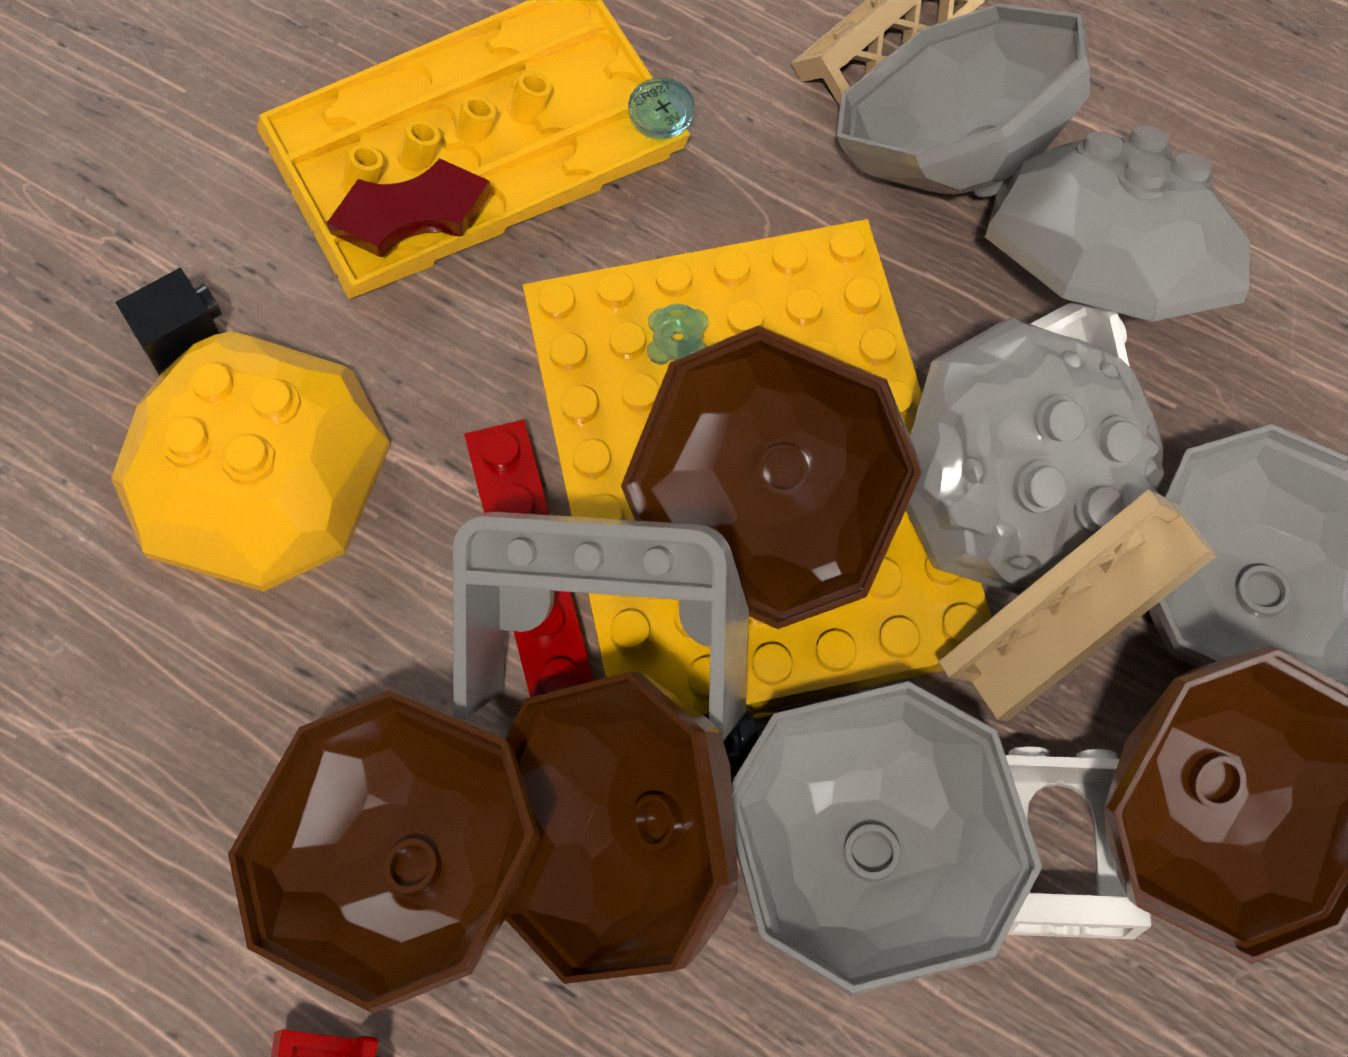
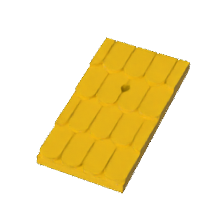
(514, 98)

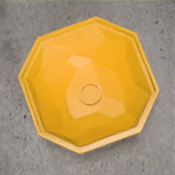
(249, 461)

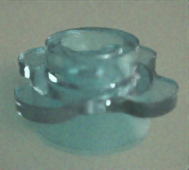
(676, 320)

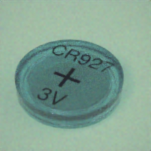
(661, 108)

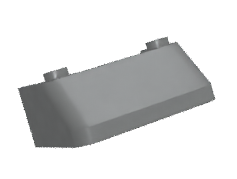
(516, 561)

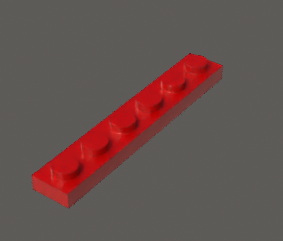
(509, 482)

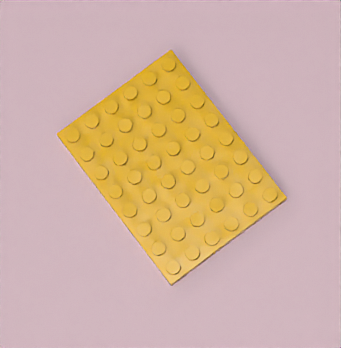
(600, 389)

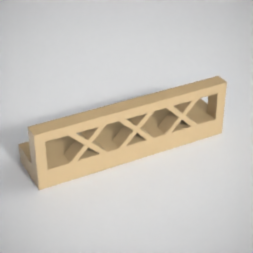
(866, 28)
(1080, 604)

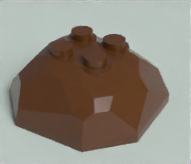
(783, 459)
(1238, 805)
(628, 826)
(384, 851)

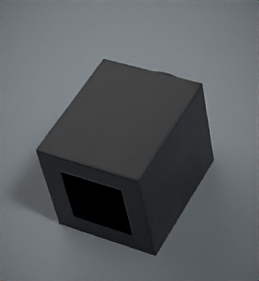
(170, 317)

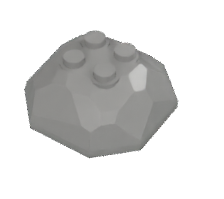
(968, 99)
(1124, 227)
(1281, 541)
(882, 838)

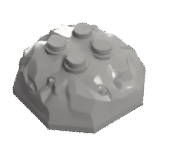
(1026, 452)

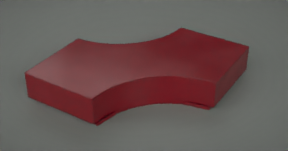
(385, 214)

